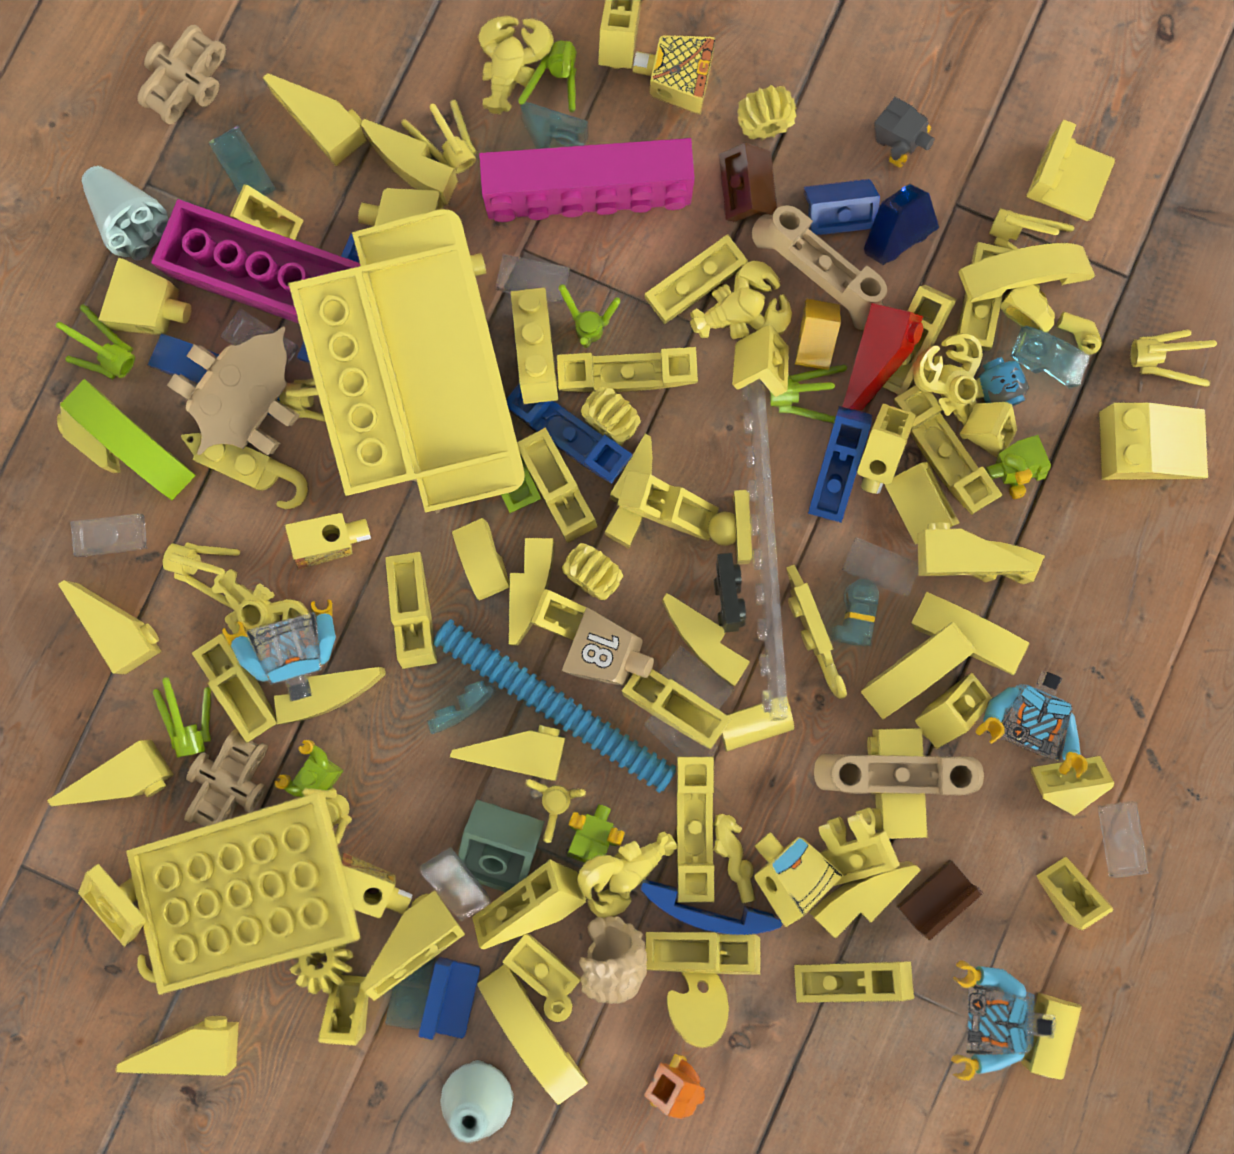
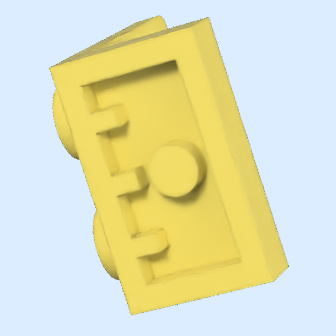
(1070, 175)

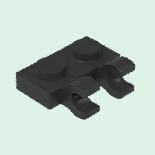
(727, 585)

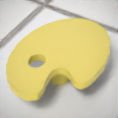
(699, 1015)

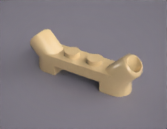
(790, 236)
(898, 774)

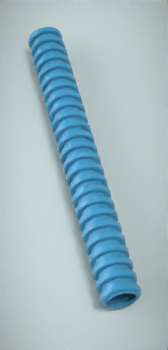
(554, 705)

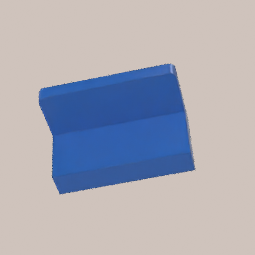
(842, 206)
(449, 999)

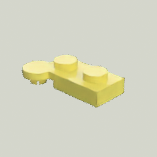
(544, 974)

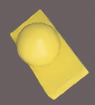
(729, 528)

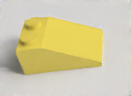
(1152, 442)

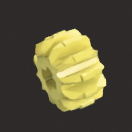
(766, 112)
(610, 415)
(592, 571)
(322, 978)

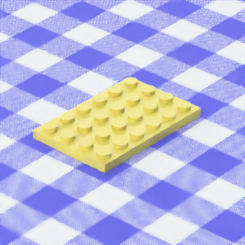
(242, 893)

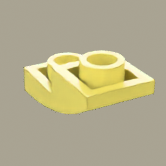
(480, 560)

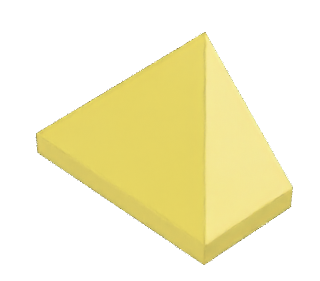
(1071, 792)

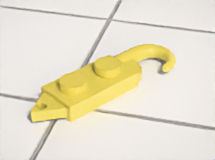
(248, 467)

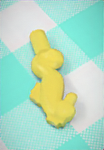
(728, 845)

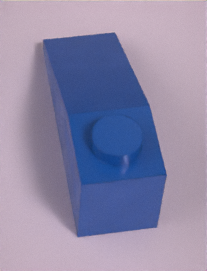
(840, 464)

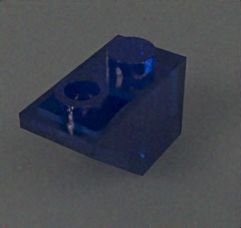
(901, 223)

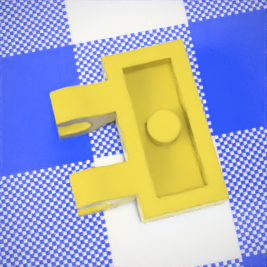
(860, 857)

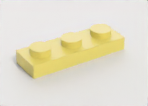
(695, 279)
(981, 316)

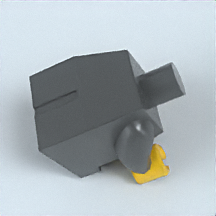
(902, 130)

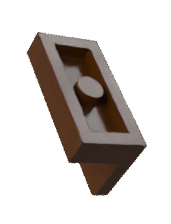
(747, 182)
(939, 900)

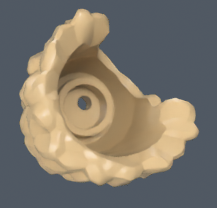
(614, 961)

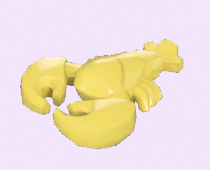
(510, 57)
(744, 304)
(954, 383)
(253, 607)
(621, 873)

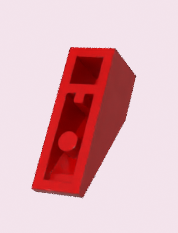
(882, 350)

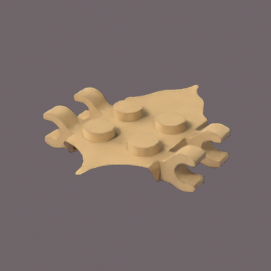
(238, 392)

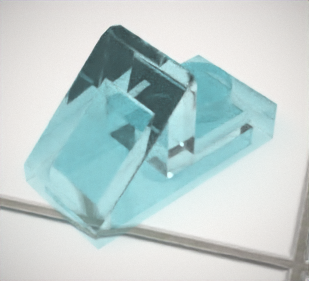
(547, 124)

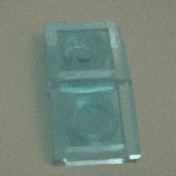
(241, 161)
(1047, 353)
(473, 700)
(410, 998)

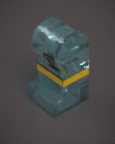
(860, 614)

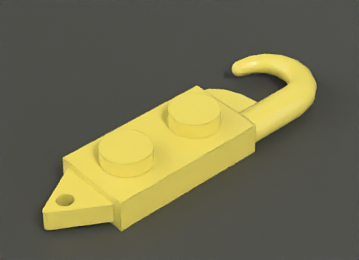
(815, 634)

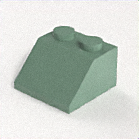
(499, 845)

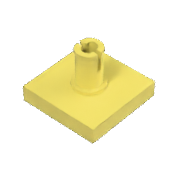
(113, 904)

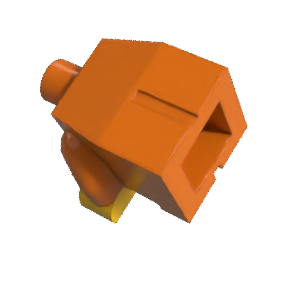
(676, 1088)

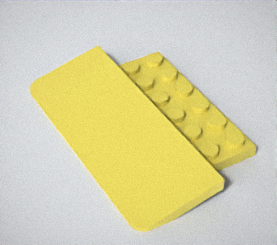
(410, 366)

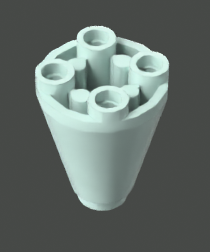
(124, 214)
(476, 1101)

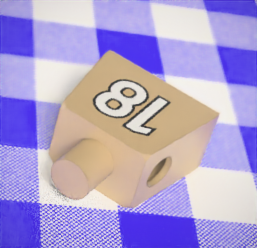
(606, 652)

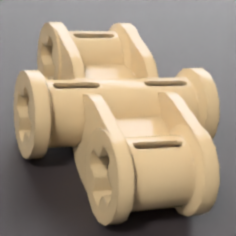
(181, 74)
(226, 781)

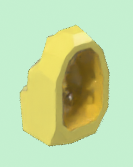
(1029, 307)

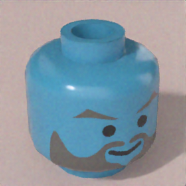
(1003, 382)

